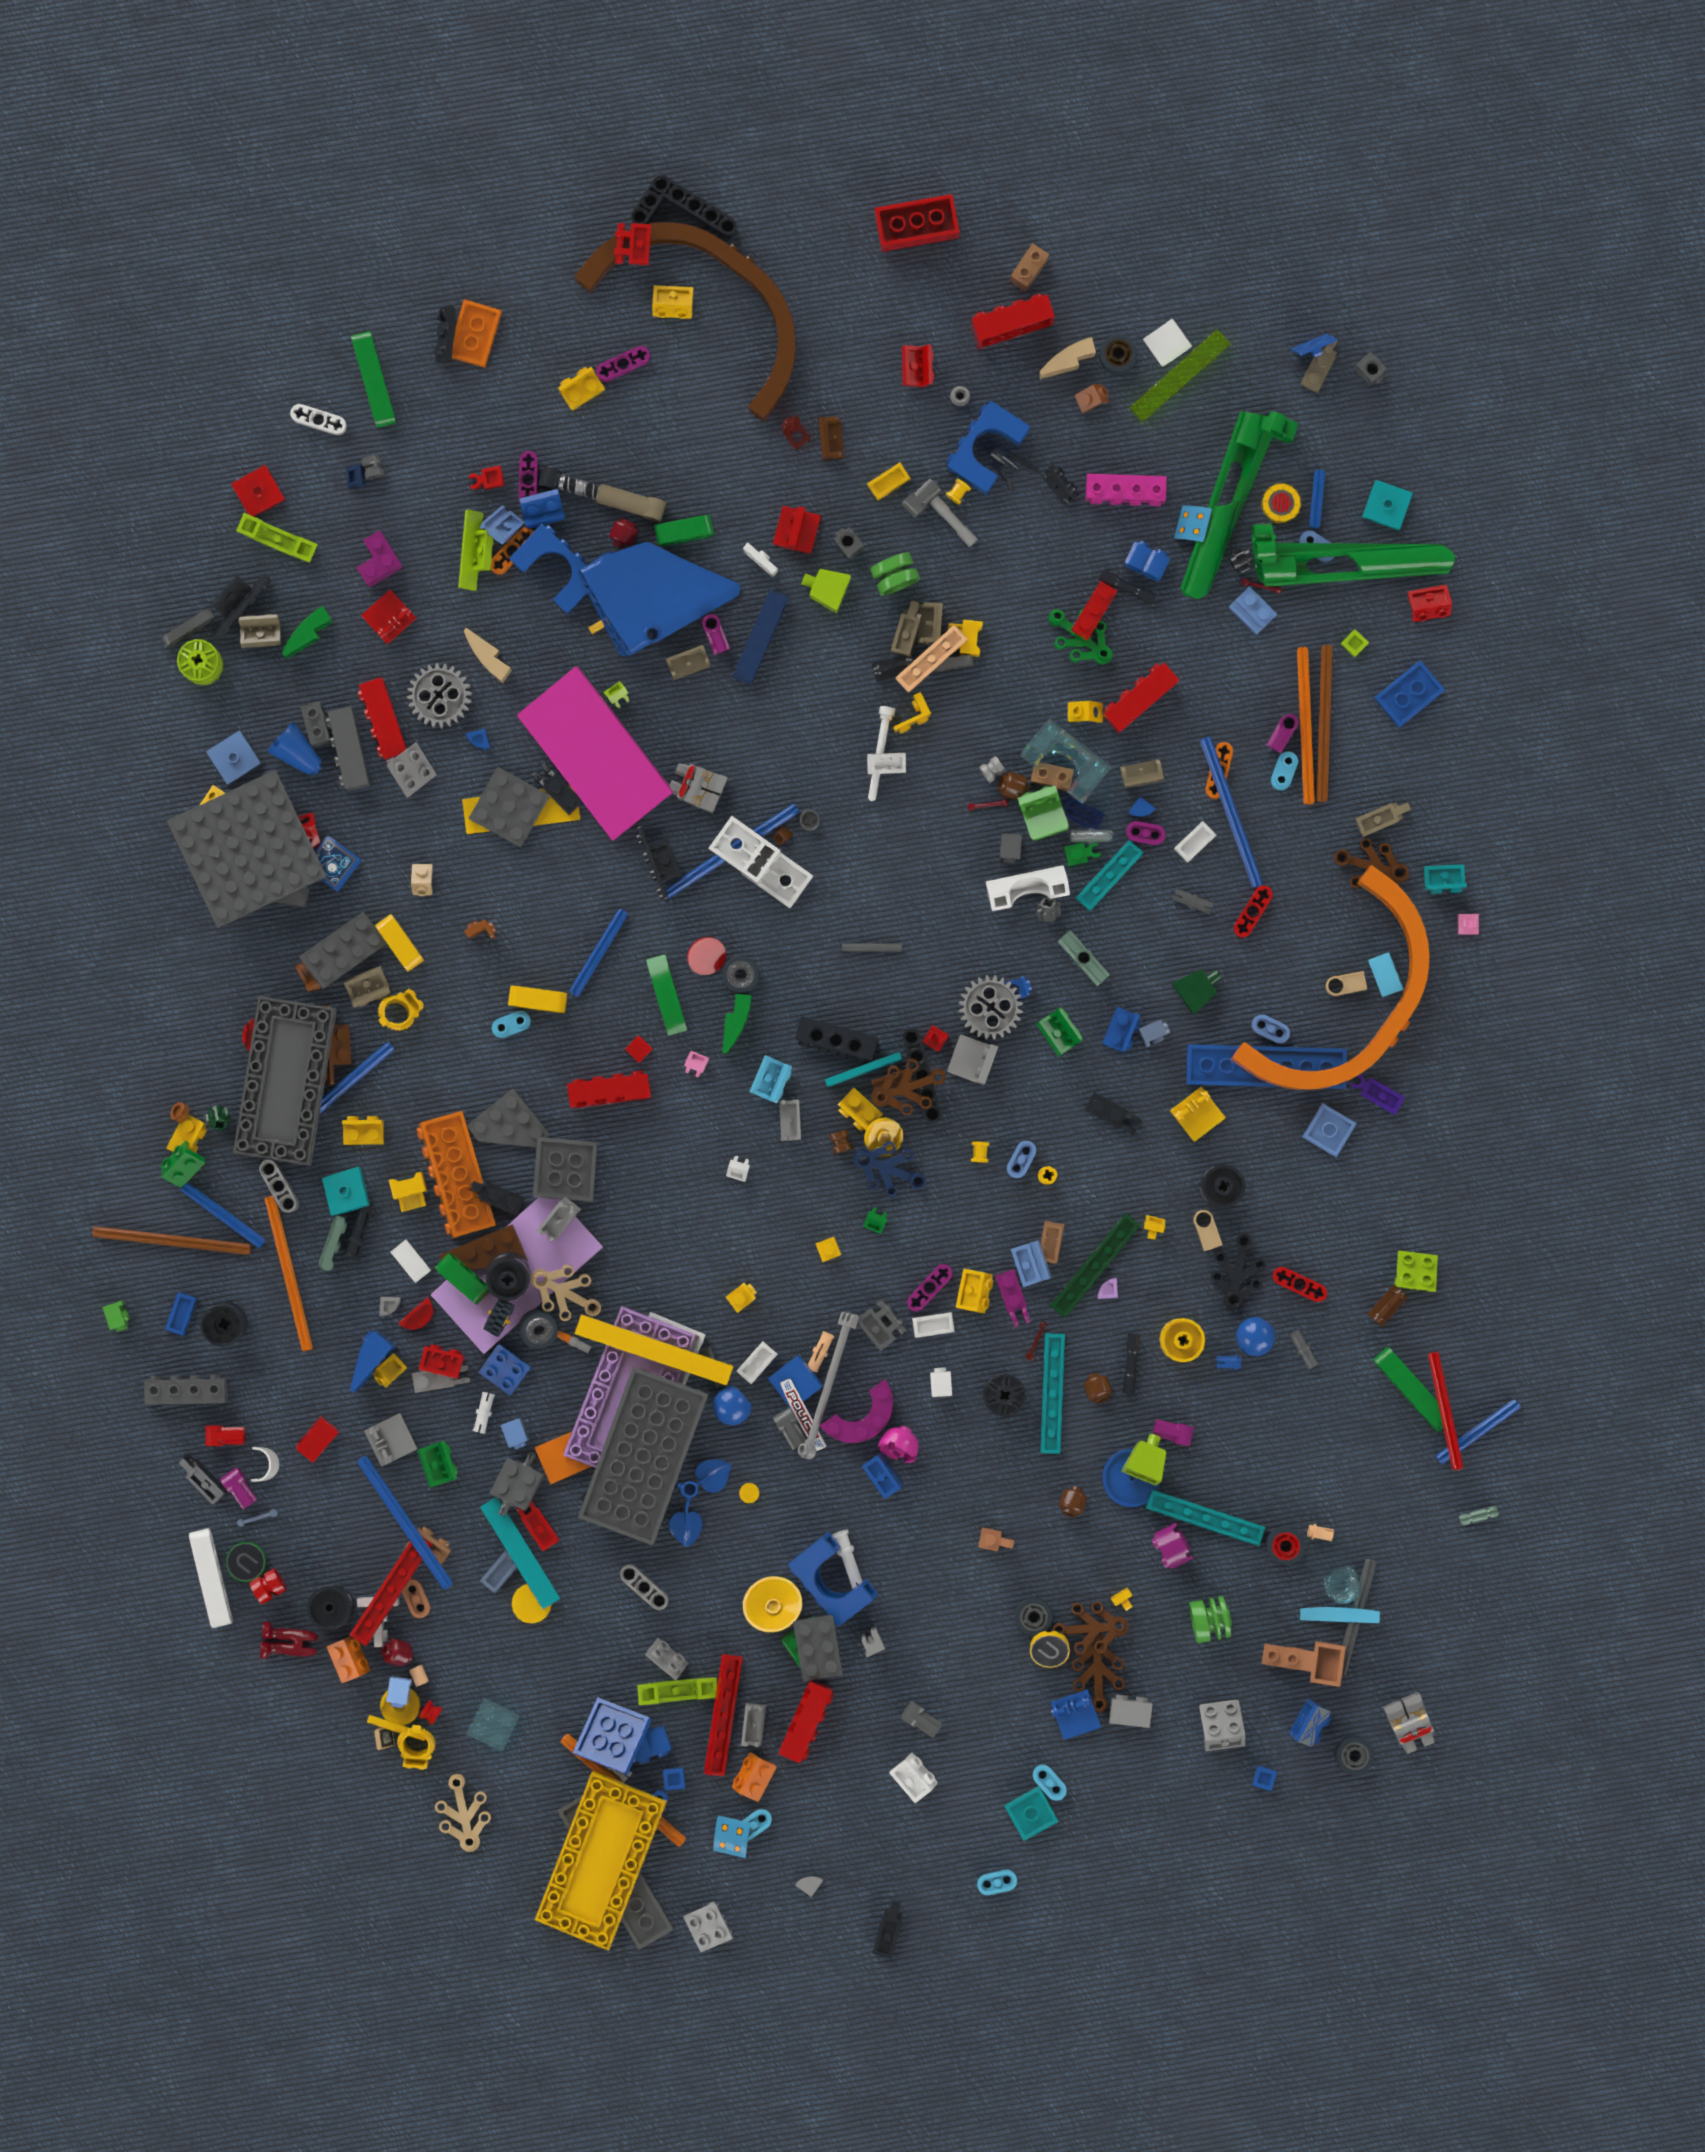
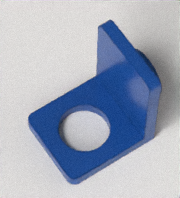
(1024, 986)

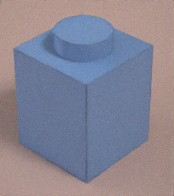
(515, 1433)

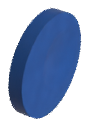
(1123, 1487)

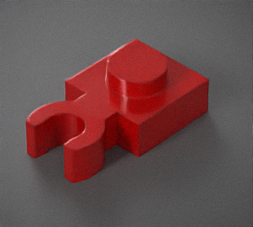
(490, 478)

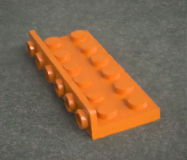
(453, 1169)

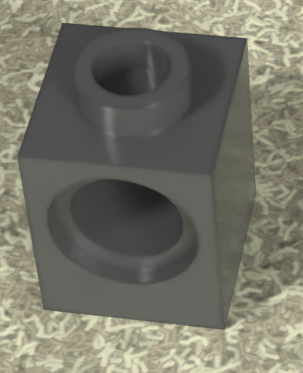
(1370, 360)
(854, 549)
(1010, 848)

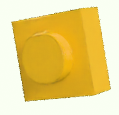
(828, 1249)

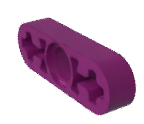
(638, 363)
(523, 465)
(935, 1272)

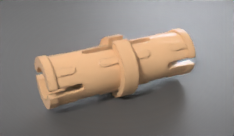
(820, 1351)

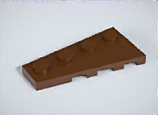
(480, 1252)

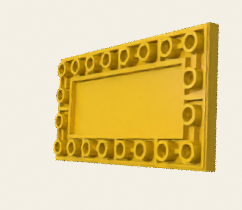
(600, 1860)

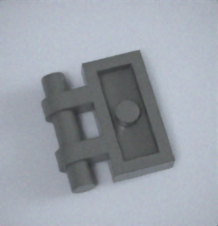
(876, 1329)

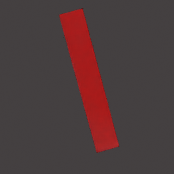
(387, 1594)
(723, 1715)

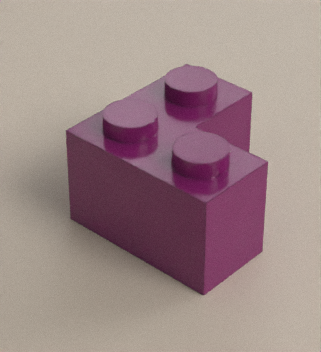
(382, 563)

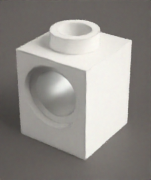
(941, 1382)

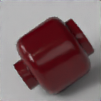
(623, 533)
(397, 1652)

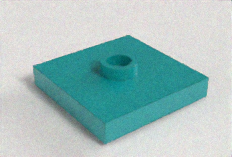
(1387, 505)
(345, 1191)
(1031, 1813)

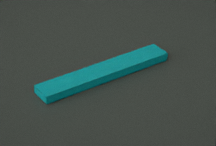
(1052, 1393)
(1205, 1517)
(520, 1554)

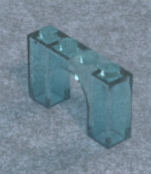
(1054, 739)

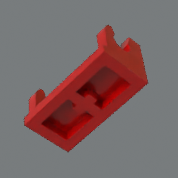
(317, 1439)

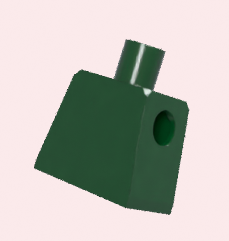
(1196, 989)

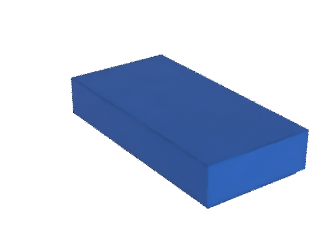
(181, 1313)

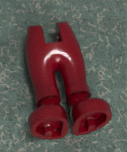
(290, 1649)

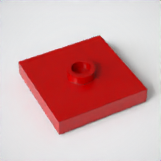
(258, 491)

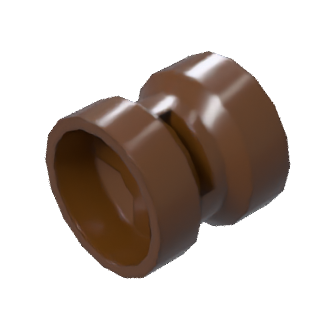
(840, 1141)

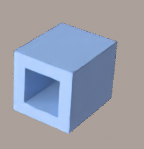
(399, 1691)

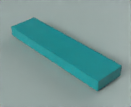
(1109, 875)
(863, 1069)

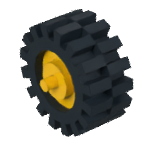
(499, 1317)

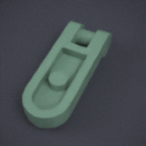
(332, 1244)

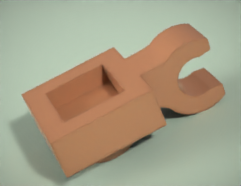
(992, 1539)

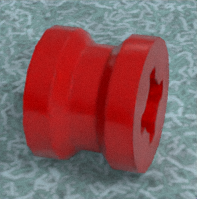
(430, 1712)

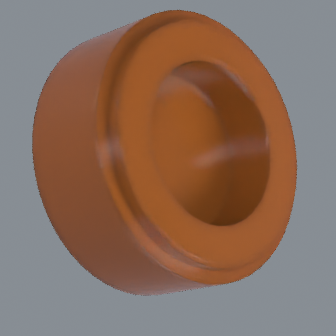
(179, 1112)

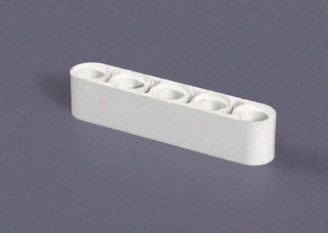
(210, 1578)

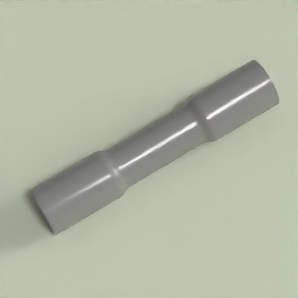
(945, 512)

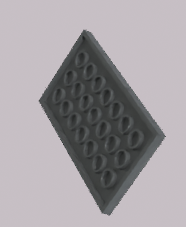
(643, 1455)

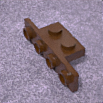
(339, 1052)

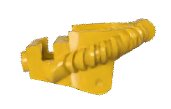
(406, 999)
(414, 1758)

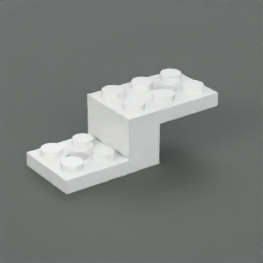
(760, 862)

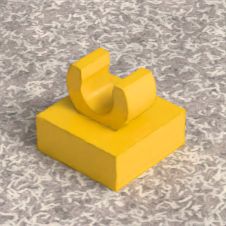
(1153, 1226)
(1122, 1597)

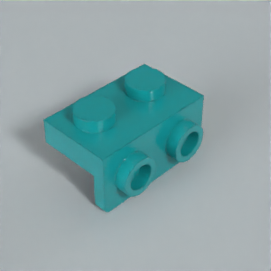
(1444, 878)

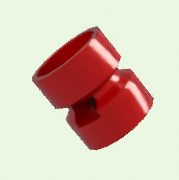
(269, 1585)

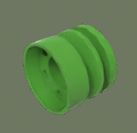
(1210, 1619)

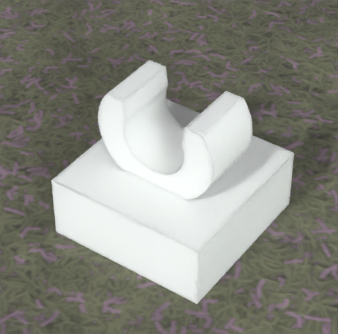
(737, 1169)

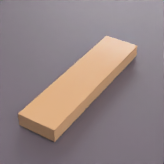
(931, 658)

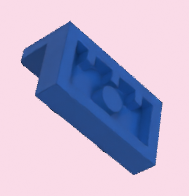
(542, 508)
(1121, 1029)

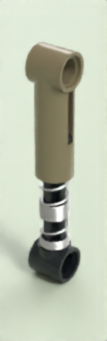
(647, 507)

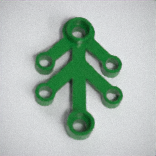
(1095, 648)

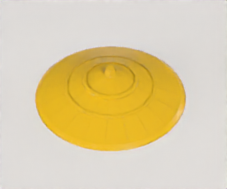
(772, 1604)

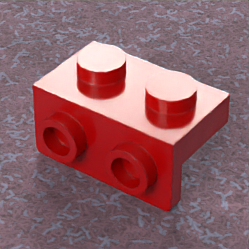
(917, 365)

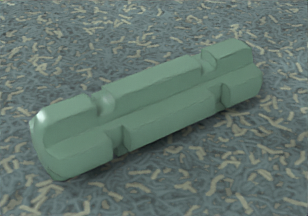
(1478, 1515)

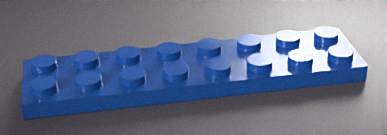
(1214, 1065)

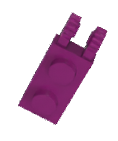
(1012, 1295)

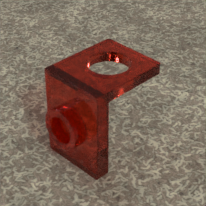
(791, 425)

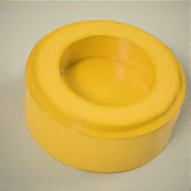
(749, 1492)

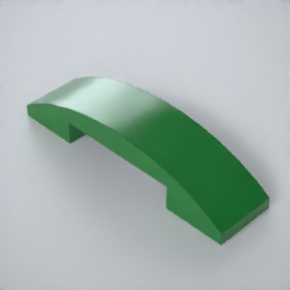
(666, 995)

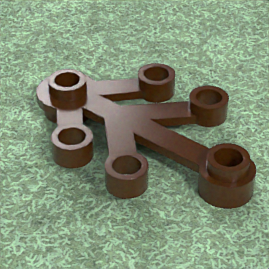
(1375, 861)
(905, 1088)
(1094, 1628)
(1098, 1668)

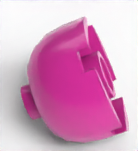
(899, 1443)

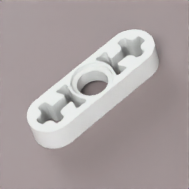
(334, 419)

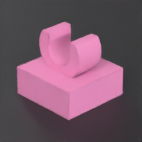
(1468, 924)
(696, 1062)

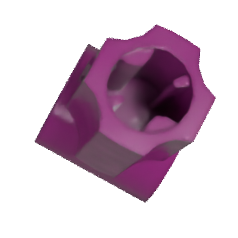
(716, 636)
(1281, 734)
(1177, 1433)
(236, 1484)

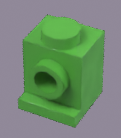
(116, 1316)

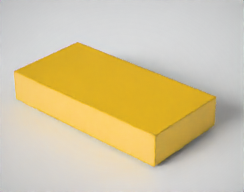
(888, 481)

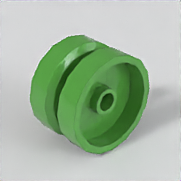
(895, 573)

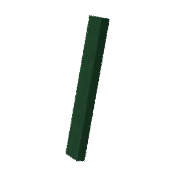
(1095, 1265)

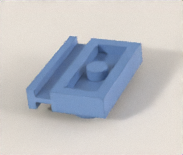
(502, 525)
(1252, 610)
(1031, 1263)

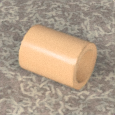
(418, 1675)

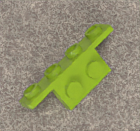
(475, 550)

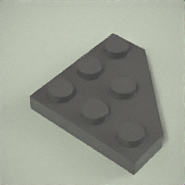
(508, 1123)

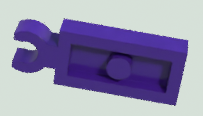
(1379, 1094)

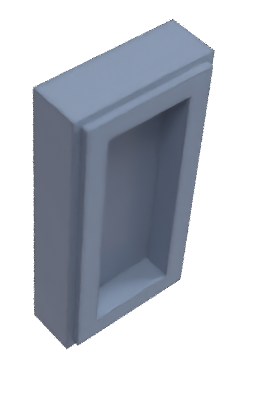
(499, 1572)

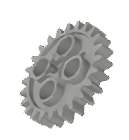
(425, 684)
(979, 1021)

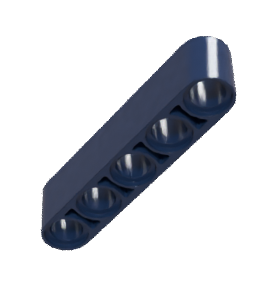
(760, 636)

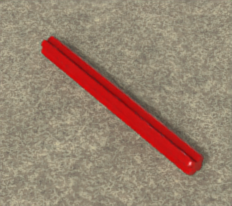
(1445, 1411)

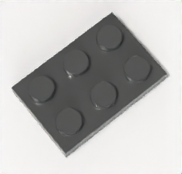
(817, 1647)

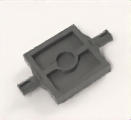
(516, 1484)

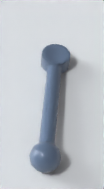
(273, 1513)

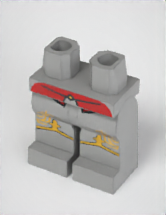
(694, 781)
(1409, 1728)

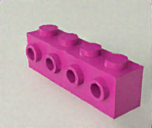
(1125, 488)

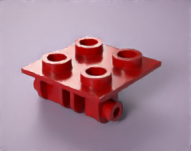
(388, 616)

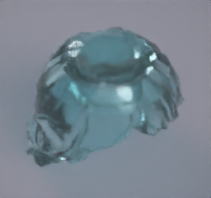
(1342, 1585)

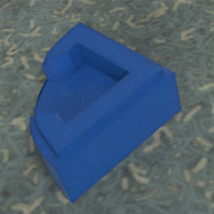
(479, 739)
(1141, 808)

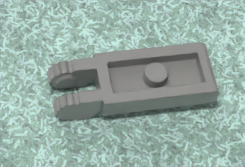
(428, 1381)

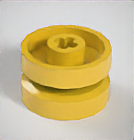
(1193, 1343)

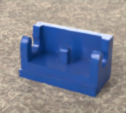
(882, 1475)

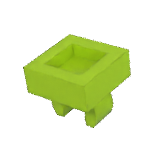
(615, 693)

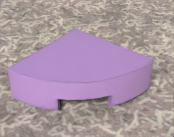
(1108, 1289)

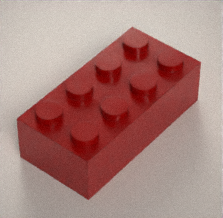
(916, 222)
(1012, 321)

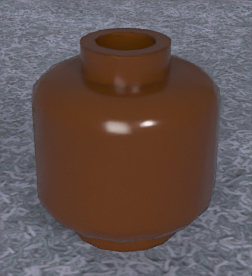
(1013, 785)
(1097, 1388)
(1072, 1502)

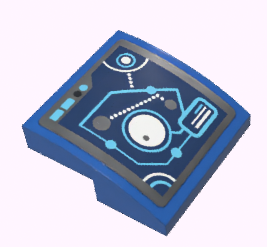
(336, 862)

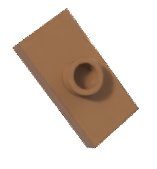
(1051, 1240)

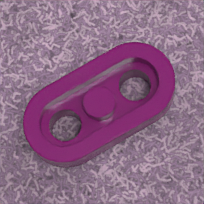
(1145, 832)

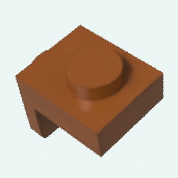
(1092, 397)
(476, 928)
(307, 978)

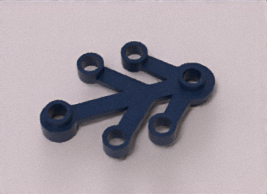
(886, 1167)

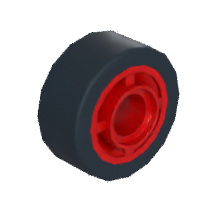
(1296, 1548)

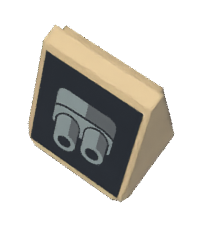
(384, 1738)

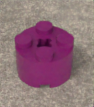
(1173, 1546)

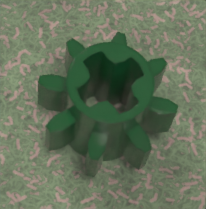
(218, 1117)

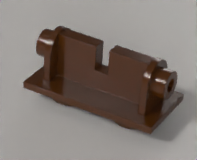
(1387, 1305)

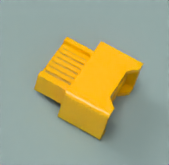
(970, 631)
(409, 1192)

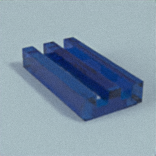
(1078, 821)

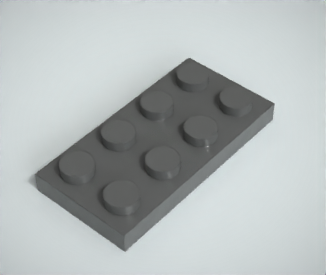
(342, 950)

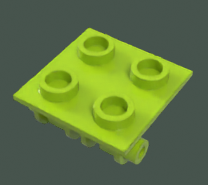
(1416, 1271)

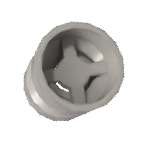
(992, 769)

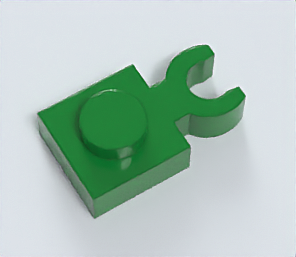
(1078, 854)

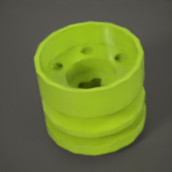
(204, 672)

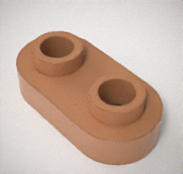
(416, 1598)

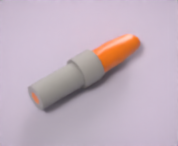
(573, 1341)

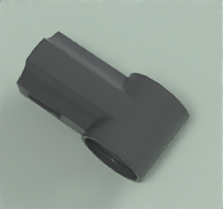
(918, 501)
(788, 1425)
(916, 1716)

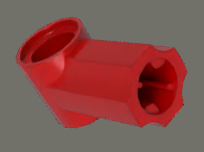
(218, 1435)

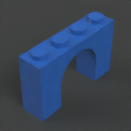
(992, 420)
(545, 542)
(807, 1568)

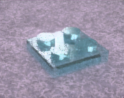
(493, 1724)

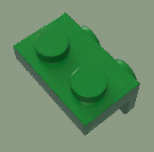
(1059, 1031)
(181, 1165)
(437, 1463)

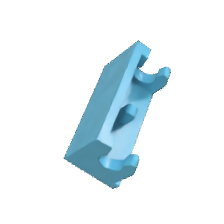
(1386, 974)

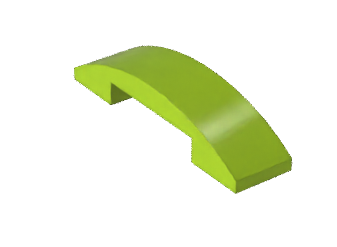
(276, 538)
(676, 1690)

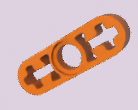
(499, 558)
(1227, 757)

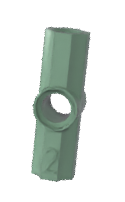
(1074, 947)

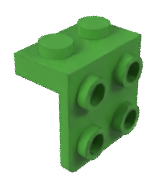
(1043, 813)

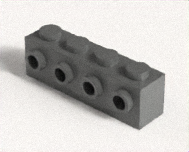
(348, 748)
(185, 1390)

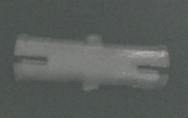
(1091, 835)

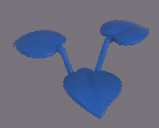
(713, 1477)

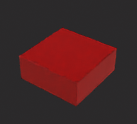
(638, 1049)

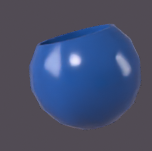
(1255, 1336)
(731, 1406)

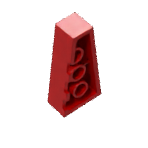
(608, 1090)
(806, 1718)

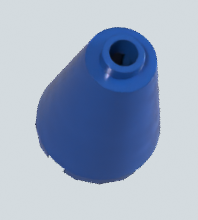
(295, 750)

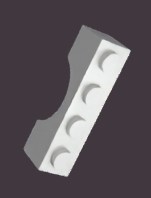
(1006, 890)

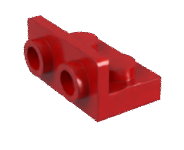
(1430, 603)
(441, 1362)

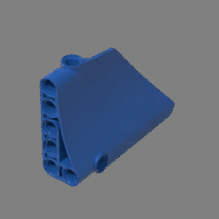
(652, 591)

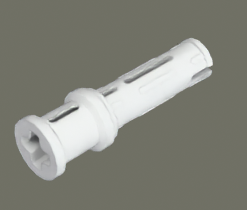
(847, 1557)

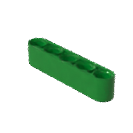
(373, 379)
(1410, 1387)

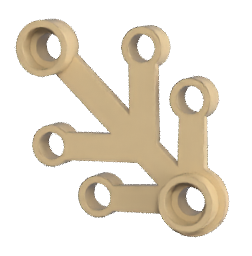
(563, 1290)
(463, 1816)

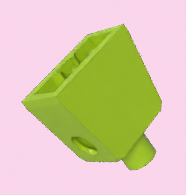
(827, 588)
(1146, 1461)

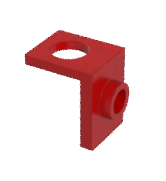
(310, 829)

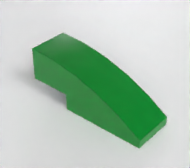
(306, 632)
(735, 1022)

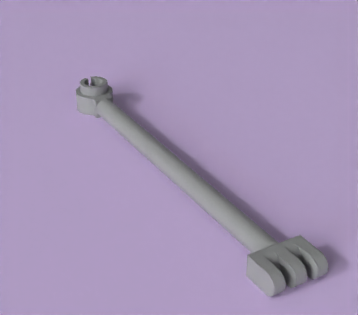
(847, 1320)

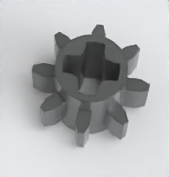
(1048, 909)

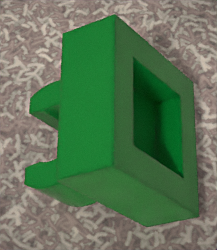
(875, 1222)

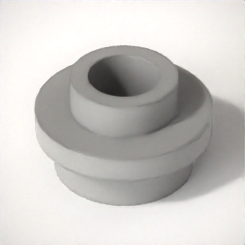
(960, 389)

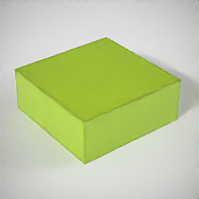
(1354, 643)

